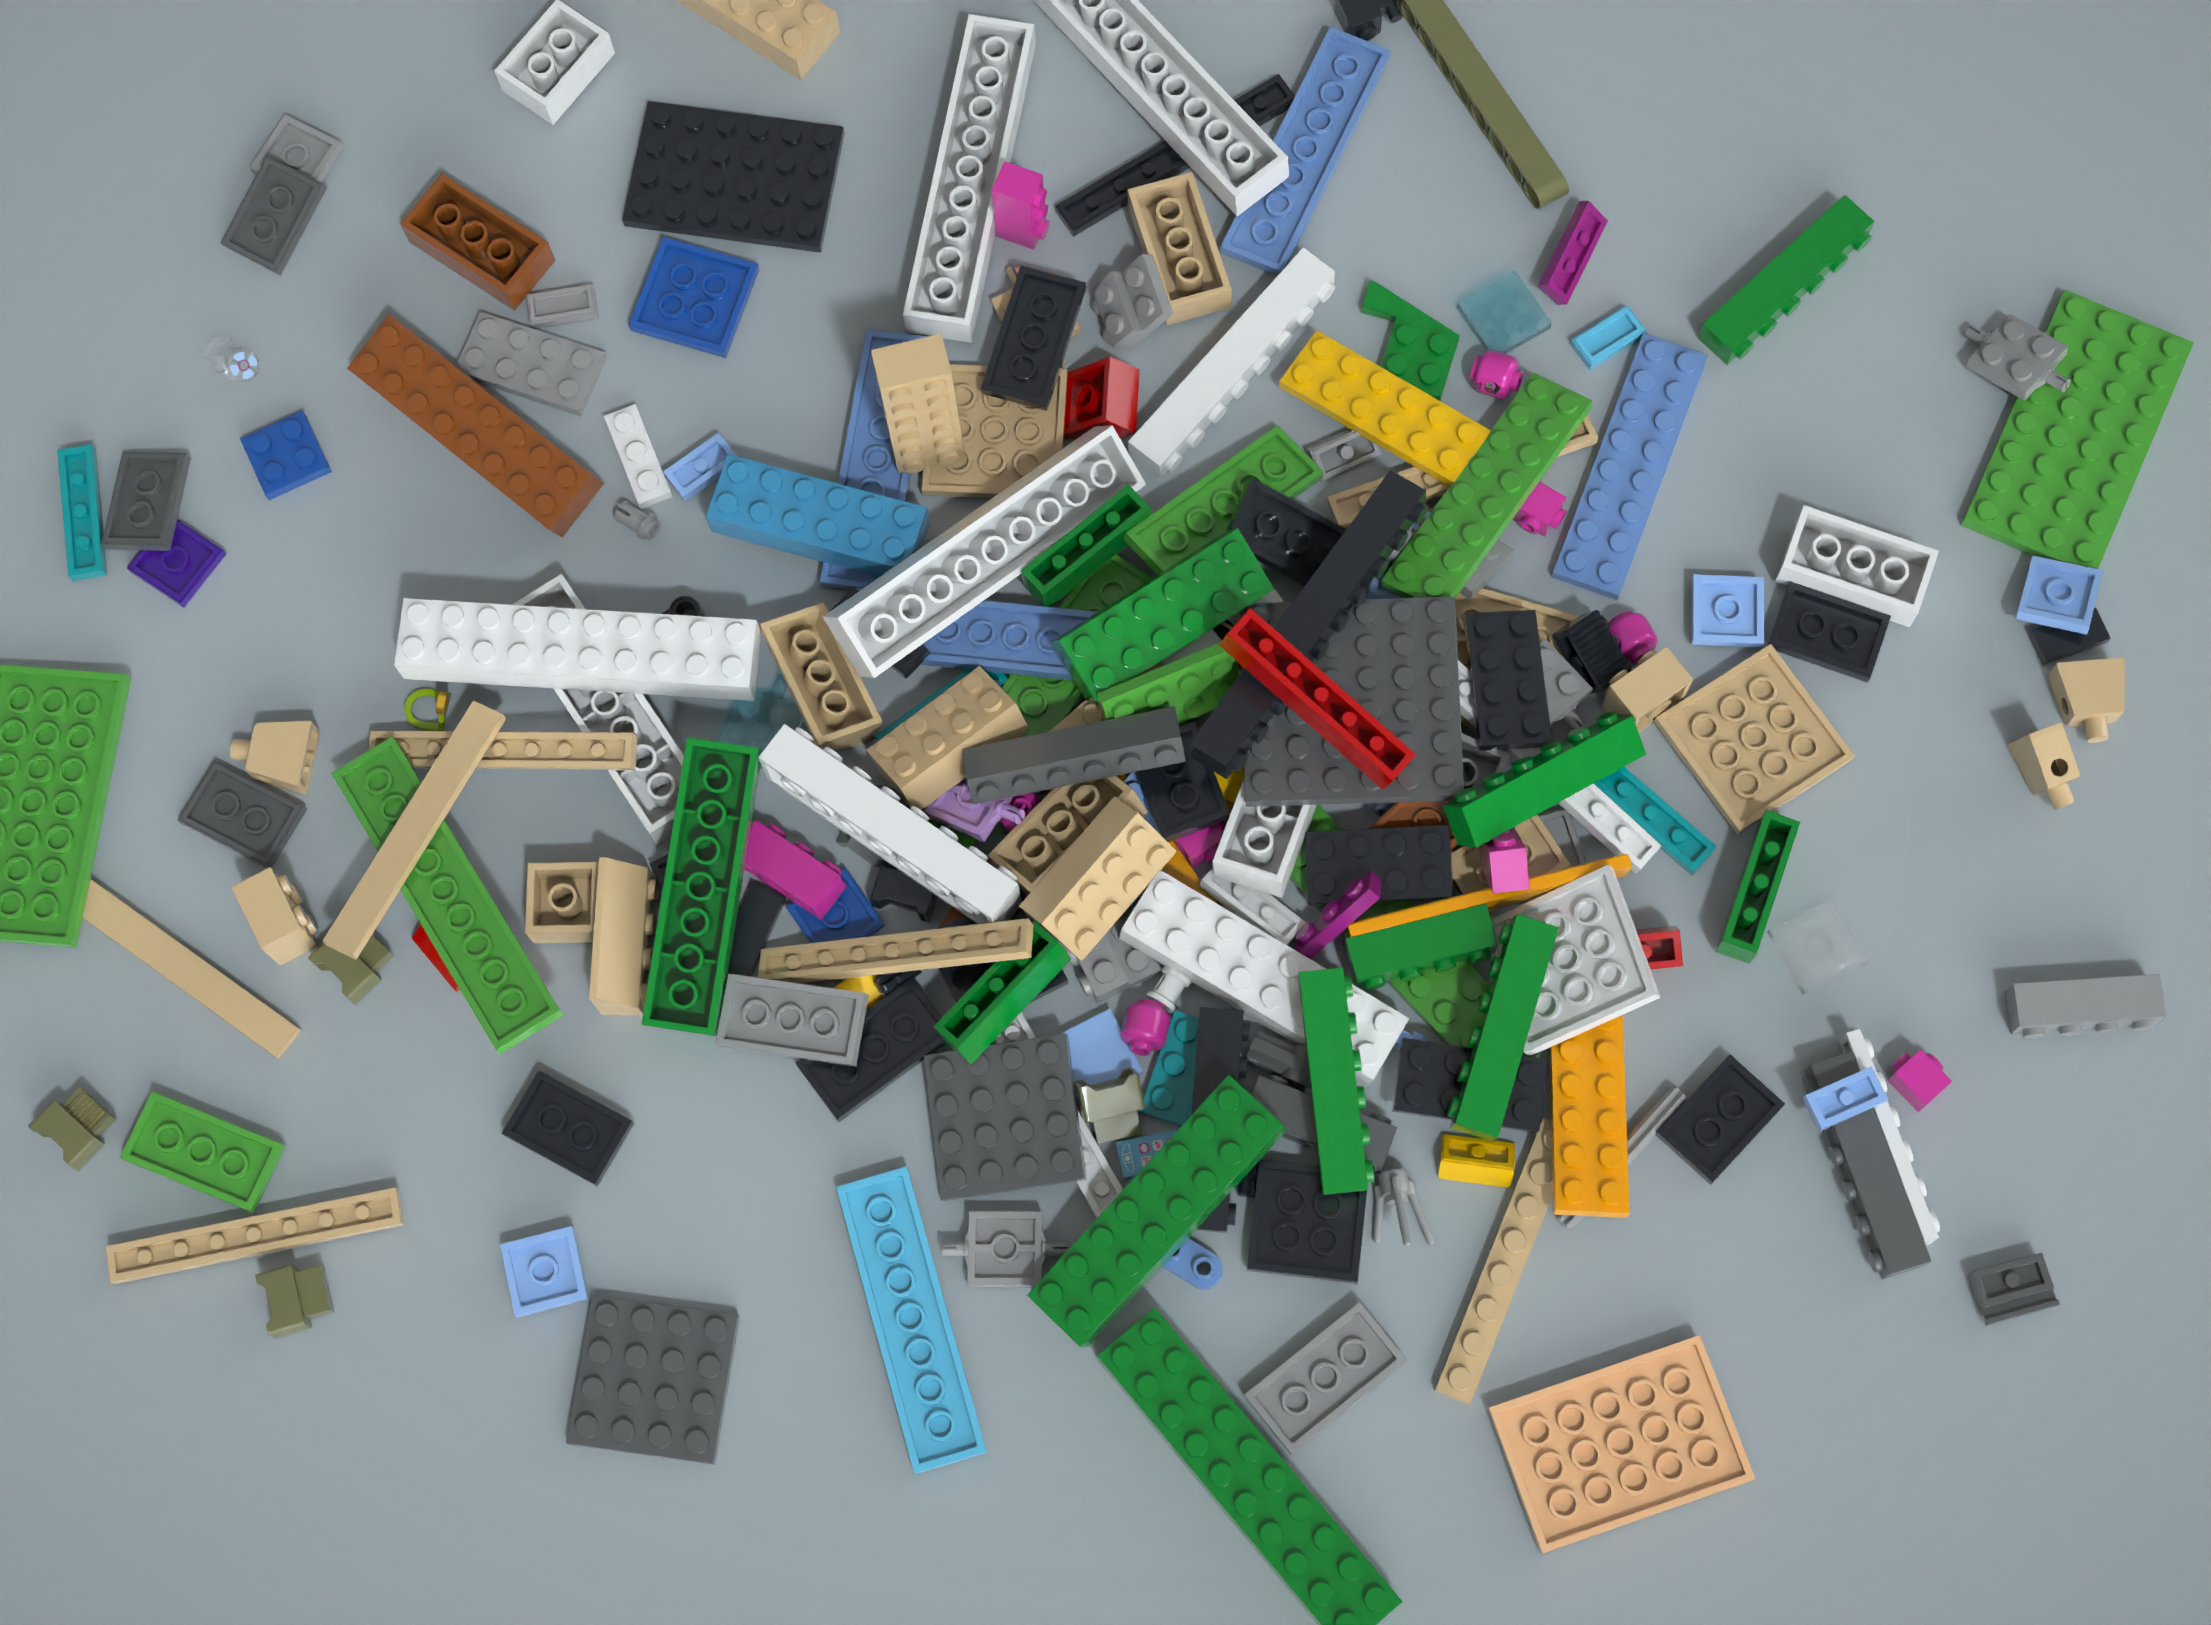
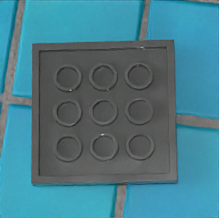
(1005, 1118)
(653, 1379)

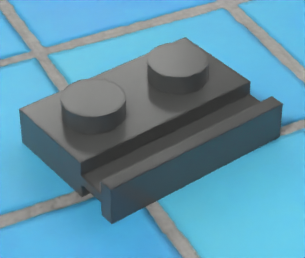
(2013, 1289)

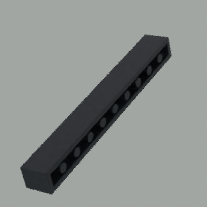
(1313, 618)

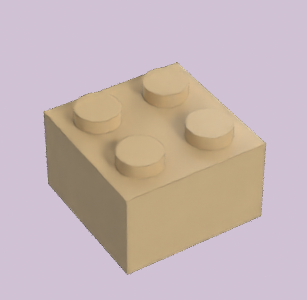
(1649, 688)
(561, 902)
(276, 916)

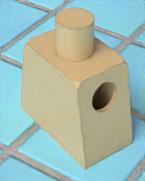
(2090, 694)
(279, 754)
(2047, 763)

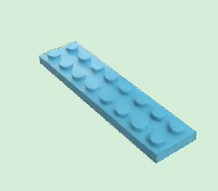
(911, 1320)

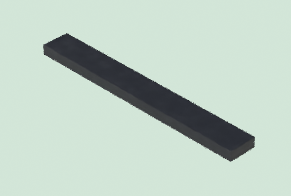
(1160, 163)

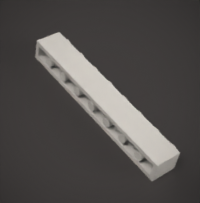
(1232, 363)

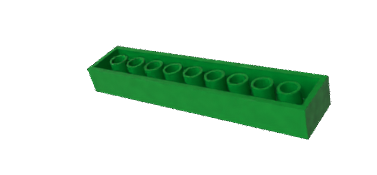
(1246, 1476)

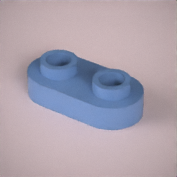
(1185, 1265)

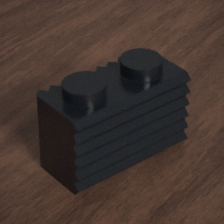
(1591, 649)

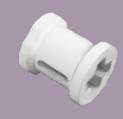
(1169, 988)

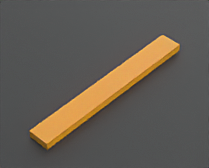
(1538, 886)

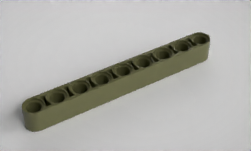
(1486, 100)

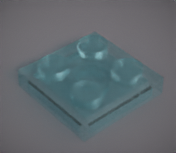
(1504, 314)

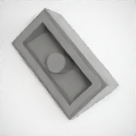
(1342, 452)

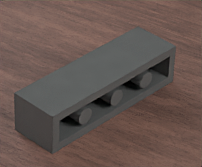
(1296, 1112)

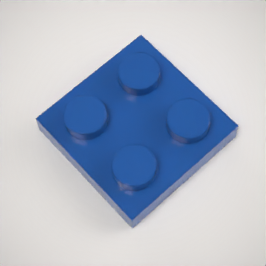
(285, 455)

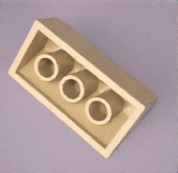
(822, 679)
(622, 937)

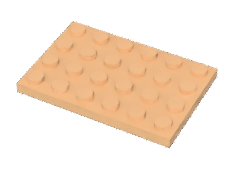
(1620, 1444)

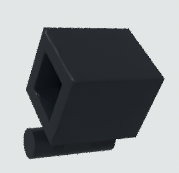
(1364, 17)

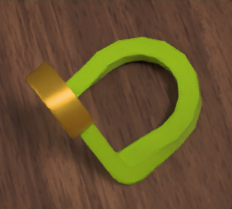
(441, 709)

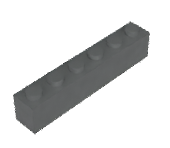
(1073, 755)
(1871, 1179)

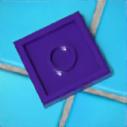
(182, 569)

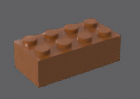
(478, 241)

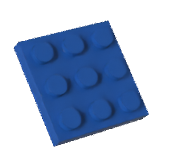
(694, 297)

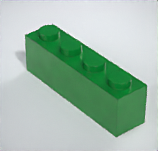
(1084, 548)
(1757, 886)
(1421, 946)
(1001, 996)

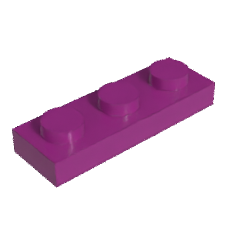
(1572, 252)
(1338, 915)

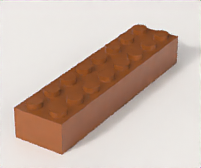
(475, 426)

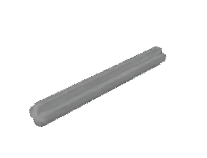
(1642, 1136)

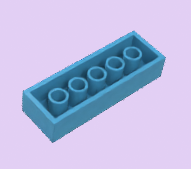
(815, 517)

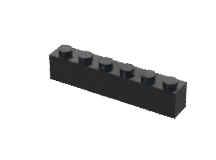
(1216, 1058)

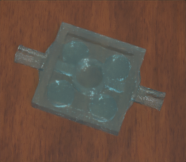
(760, 720)

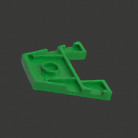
(1418, 346)

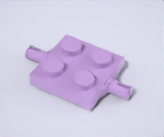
(976, 820)

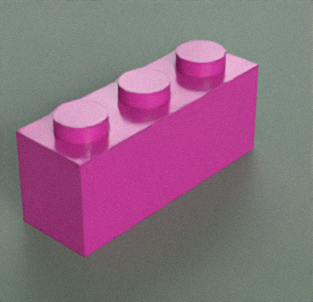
(1020, 205)
(793, 870)

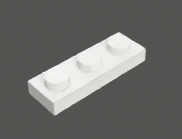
(638, 456)
(1254, 907)

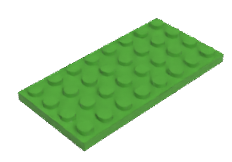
(2077, 452)
(54, 788)

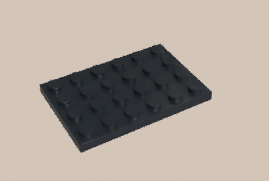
(734, 176)

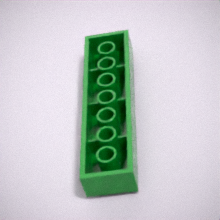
(702, 886)
(1157, 1212)

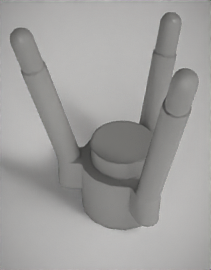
(1396, 1189)

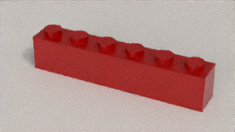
(1317, 699)

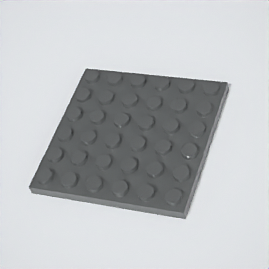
(1404, 671)

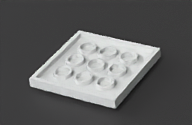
(1595, 960)

